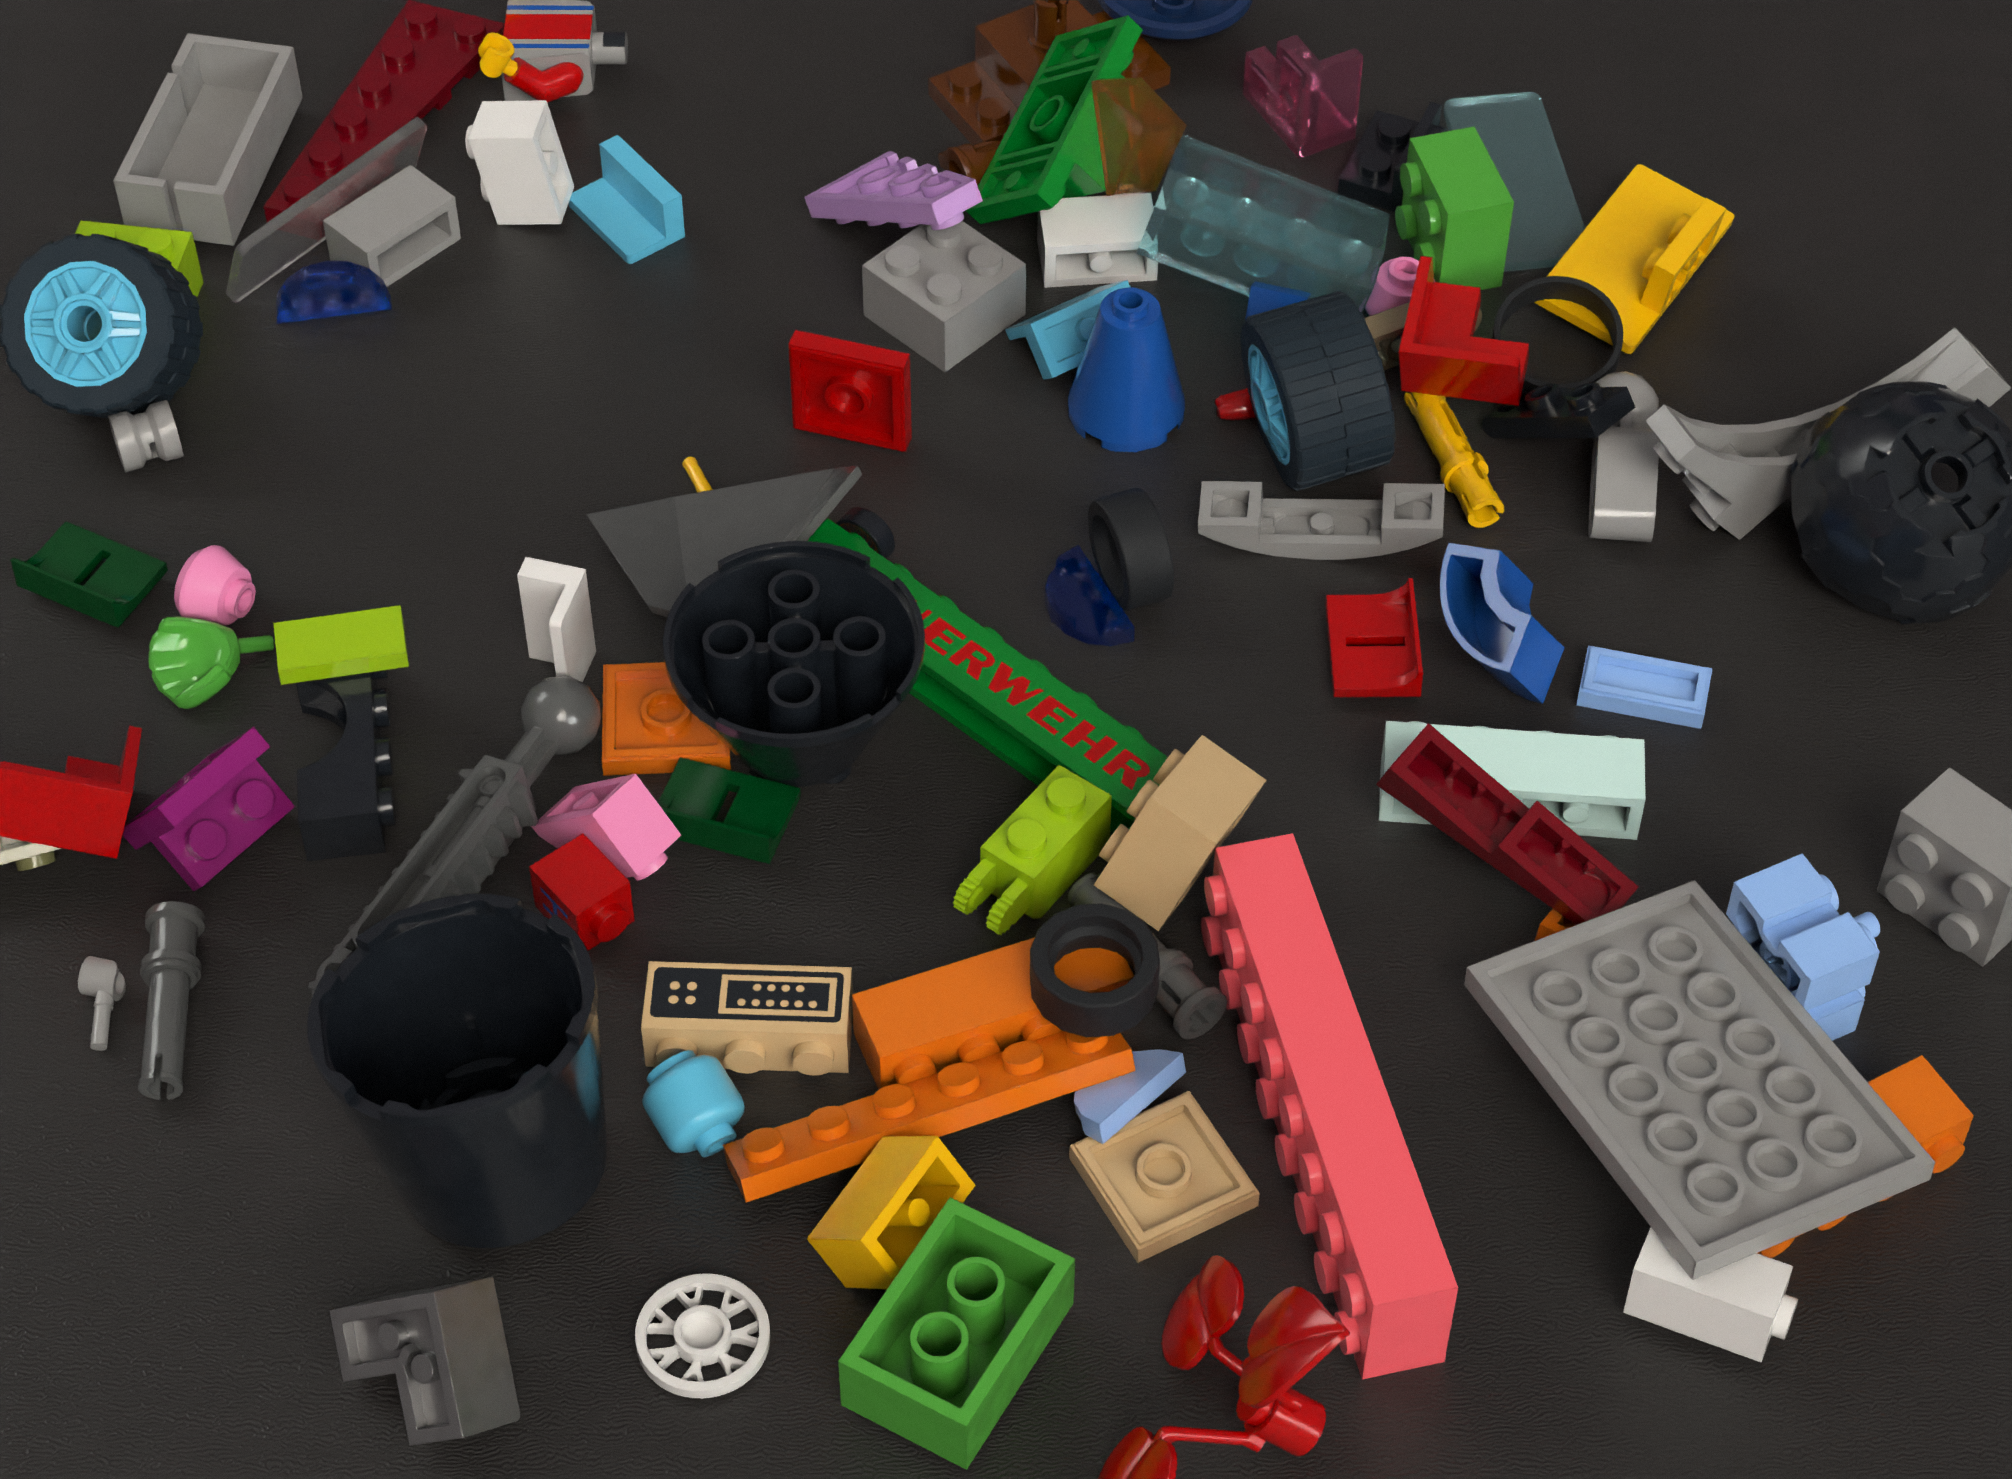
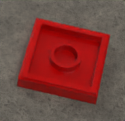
(850, 390)

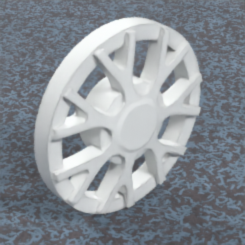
(702, 1336)

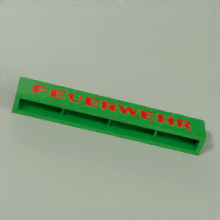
(1013, 700)

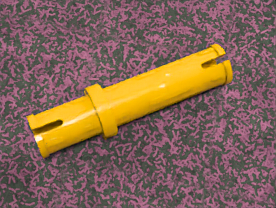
(1461, 468)

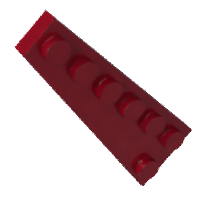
(401, 80)

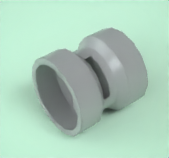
(145, 436)

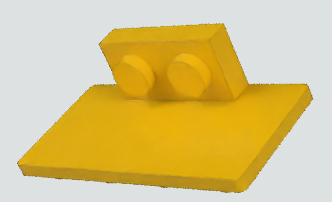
(1640, 253)

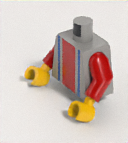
(549, 50)

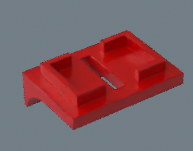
(1375, 620)

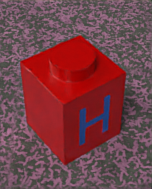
(583, 891)

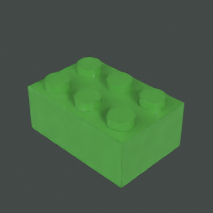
(957, 1332)

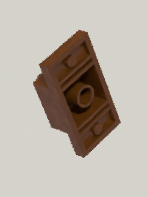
(1008, 53)

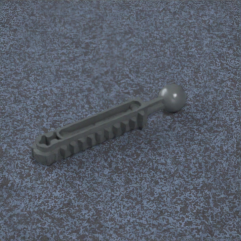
(484, 812)

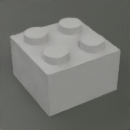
(944, 291)
(1954, 866)

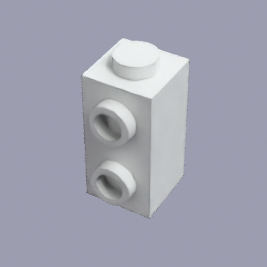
(1725, 1308)

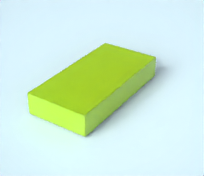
(340, 645)

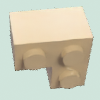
(1176, 829)

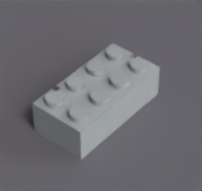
(209, 138)

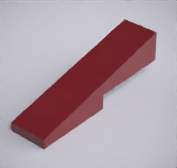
(1497, 827)

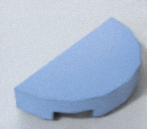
(1117, 1101)

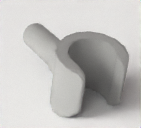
(101, 980)

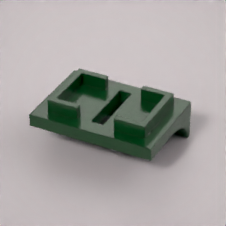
(72, 556)
(753, 821)

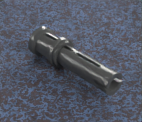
(169, 973)
(1180, 989)

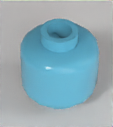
(693, 1103)

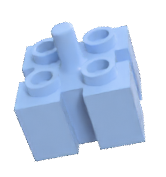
(1814, 950)

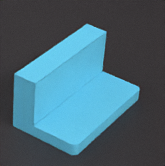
(630, 204)
(1062, 332)

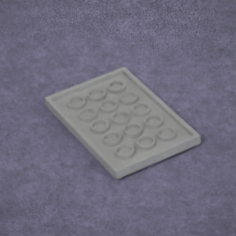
(1697, 1078)

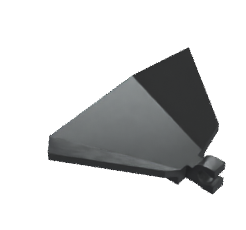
(685, 536)

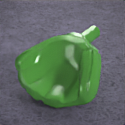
(197, 658)

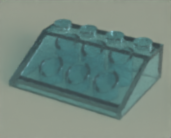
(1256, 224)

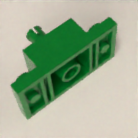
(1054, 136)

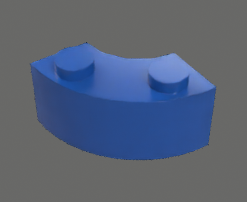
(1491, 619)

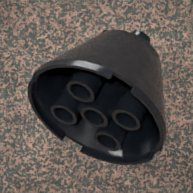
(794, 656)

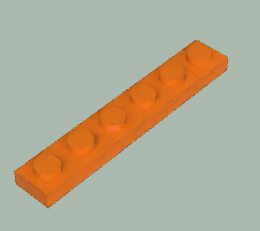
(931, 1106)

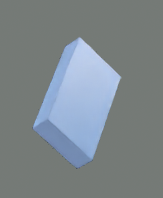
(1644, 687)

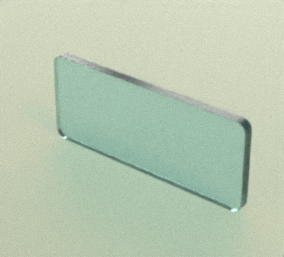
(1530, 165)

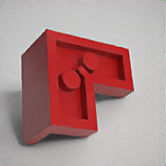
(1442, 354)
(70, 809)

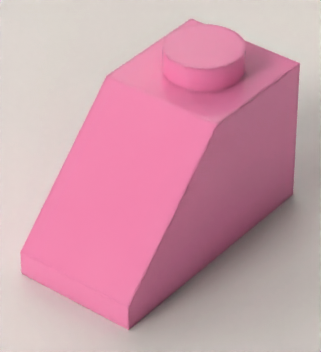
(617, 819)

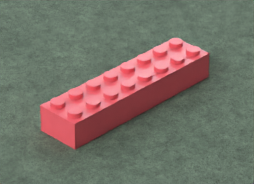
(1329, 1109)

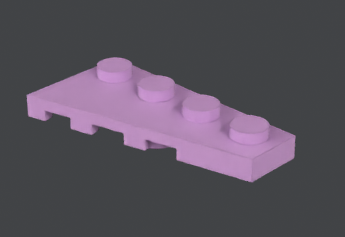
(896, 193)

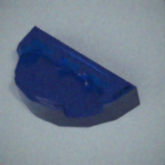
(331, 291)
(1083, 603)

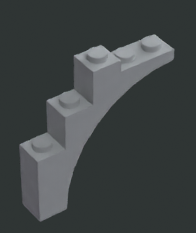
(1745, 468)

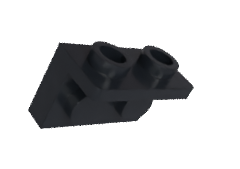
(1375, 165)

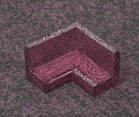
(1304, 98)

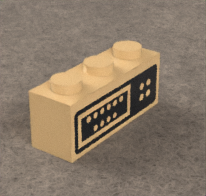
(750, 1015)

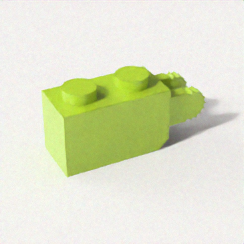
(1038, 850)

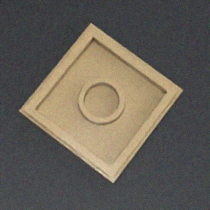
(1164, 1177)

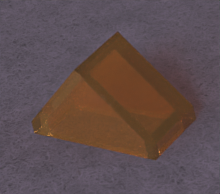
(1134, 134)

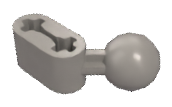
(1625, 468)

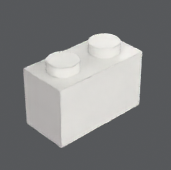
(520, 162)
(1095, 240)

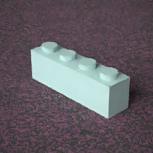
(1581, 779)

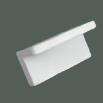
(557, 616)

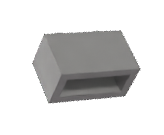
(394, 225)

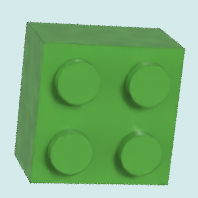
(1455, 208)

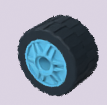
(100, 326)
(1318, 390)

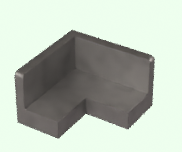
(445, 1356)

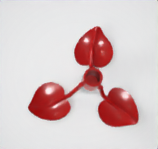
(1282, 1346)

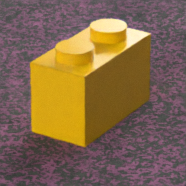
(888, 1209)

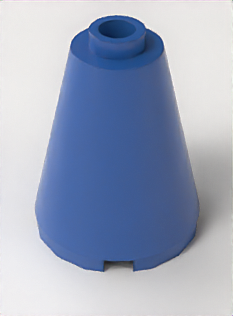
(1127, 376)

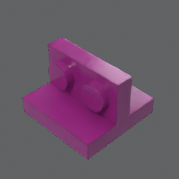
(212, 811)

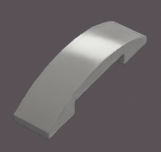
(1321, 527)

